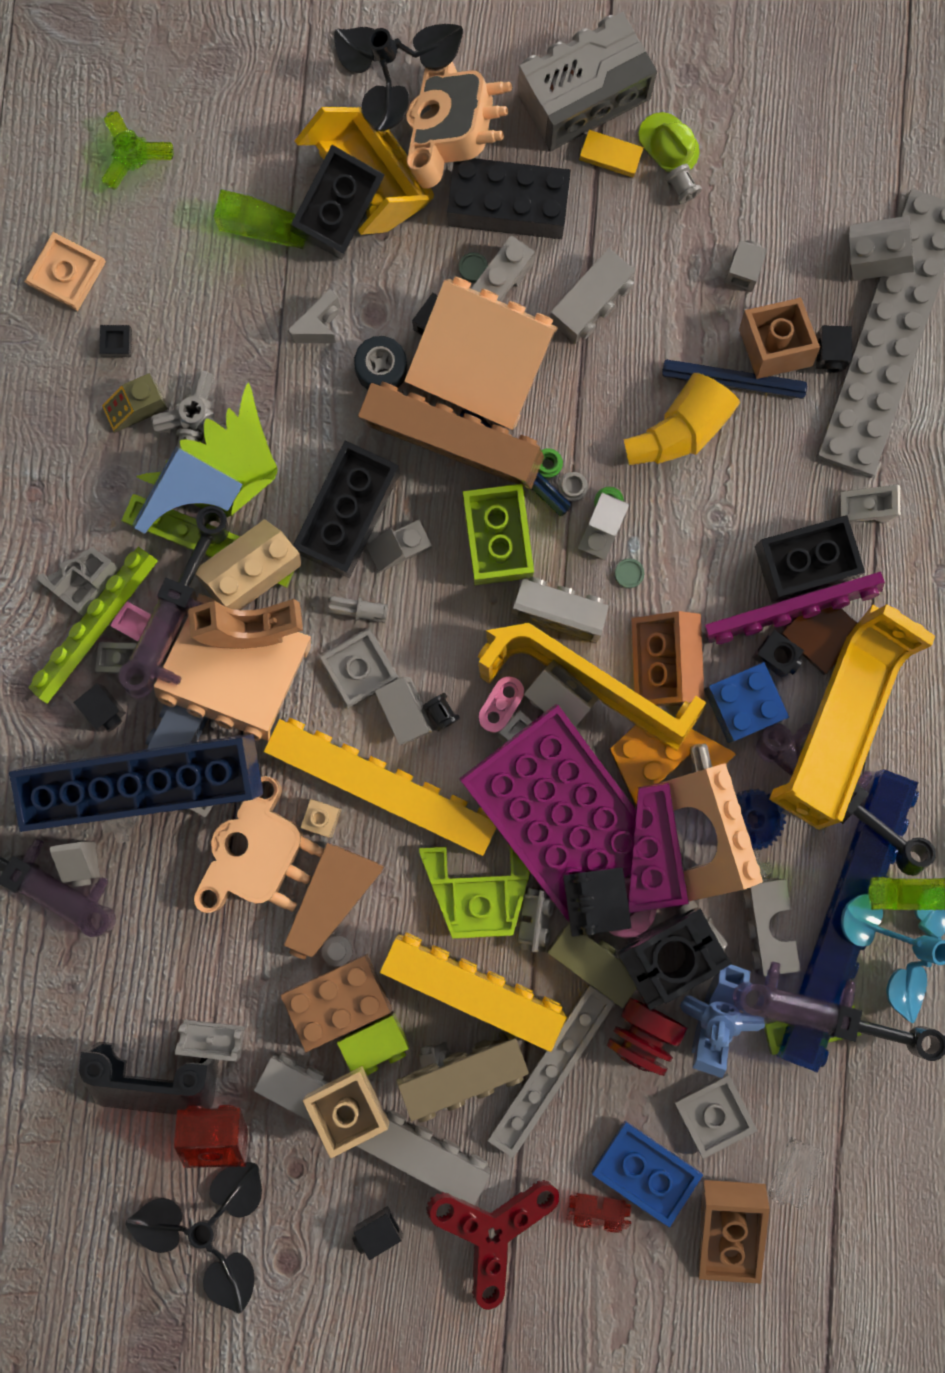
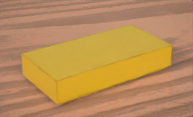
(611, 153)

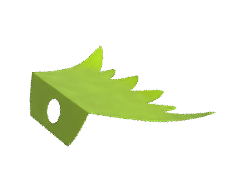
(235, 451)

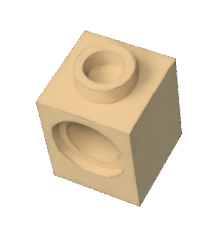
(321, 818)

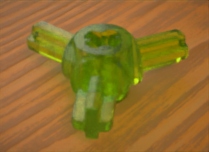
(140, 152)

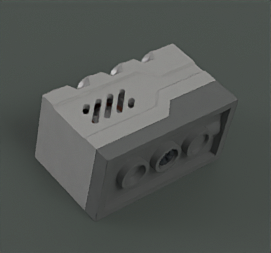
(586, 81)

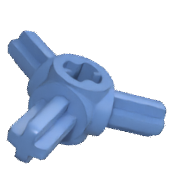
(720, 1020)

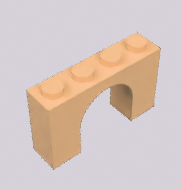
(734, 863)

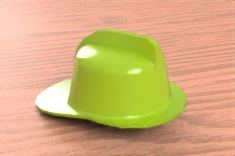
(669, 141)

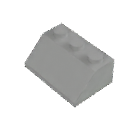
(560, 609)

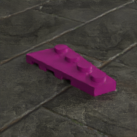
(656, 859)

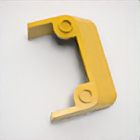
(349, 130)

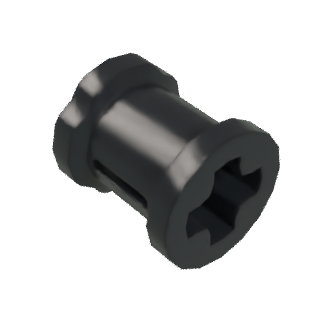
(441, 712)

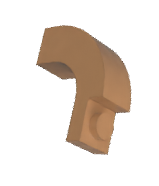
(244, 629)

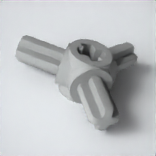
(197, 400)

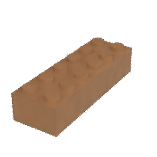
(451, 435)

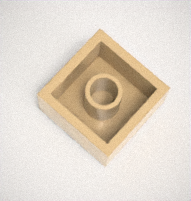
(346, 1112)

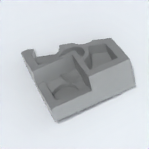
(80, 579)

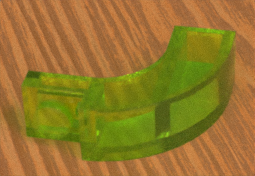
(907, 894)

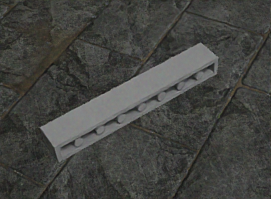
(401, 1145)

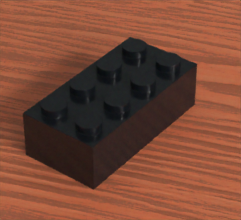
(508, 198)
(347, 509)

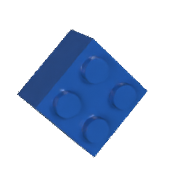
(746, 702)

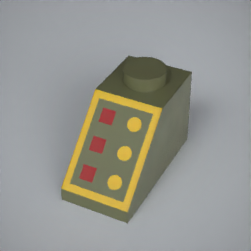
(134, 403)

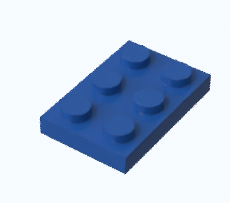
(647, 1173)

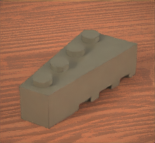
(463, 1077)

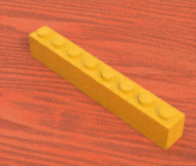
(381, 787)

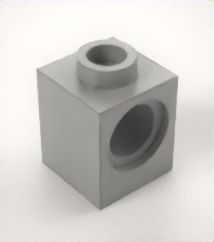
(746, 265)

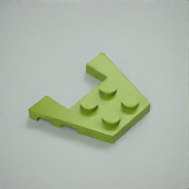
(477, 904)

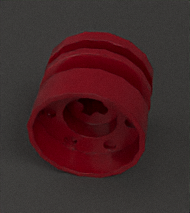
(646, 1037)

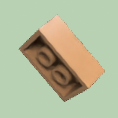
(336, 1002)

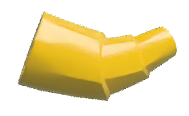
(688, 423)

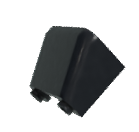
(110, 1087)

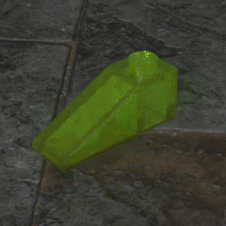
(255, 219)

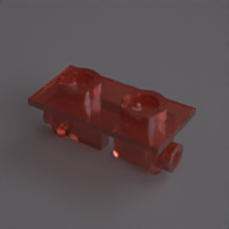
(587, 1213)

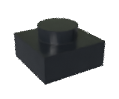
(115, 340)

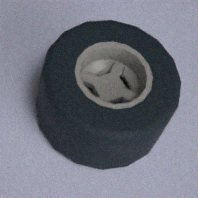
(380, 354)

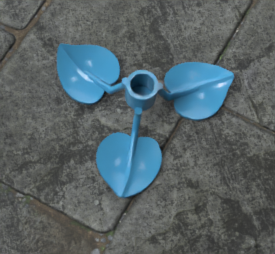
(905, 987)

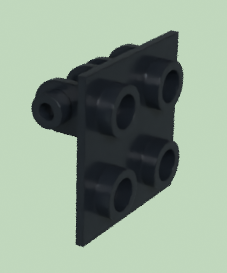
(597, 901)

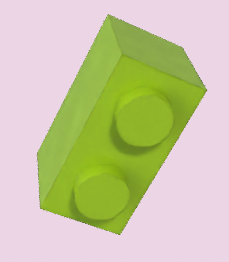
(374, 1044)

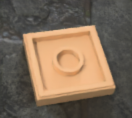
(65, 271)

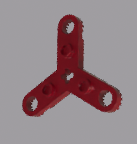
(508, 1222)

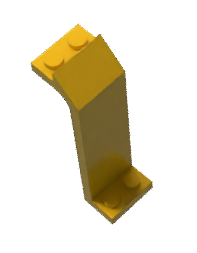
(528, 639)
(850, 716)

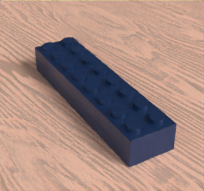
(136, 783)

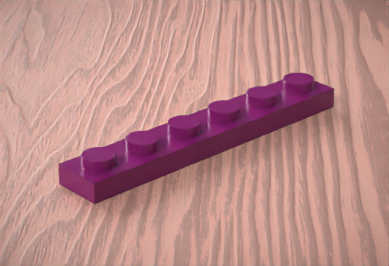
(804, 605)

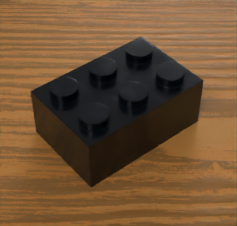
(336, 202)
(809, 558)

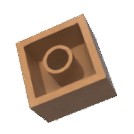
(779, 338)

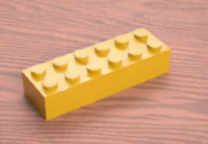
(474, 992)

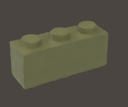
(594, 964)

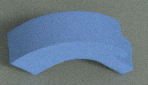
(721, 989)

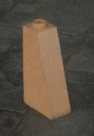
(332, 894)

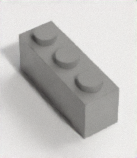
(593, 296)

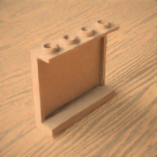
(480, 352)
(232, 685)

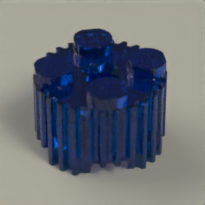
(769, 817)

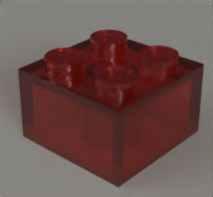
(211, 1137)

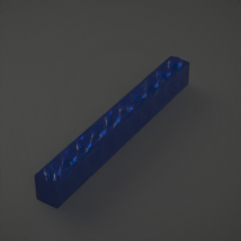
(833, 954)

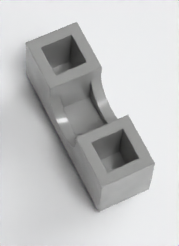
(506, 268)
(763, 902)

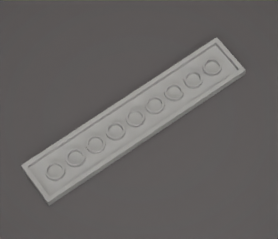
(887, 345)

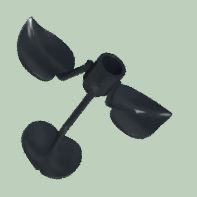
(360, 46)
(158, 1228)

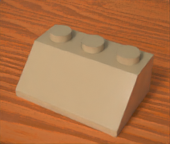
(249, 566)

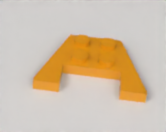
(647, 760)

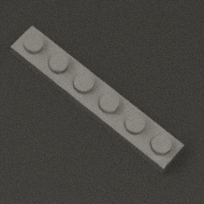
(550, 1072)

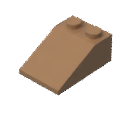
(733, 1231)

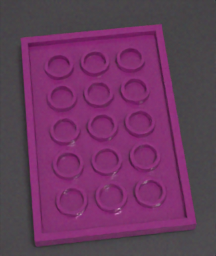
(555, 804)

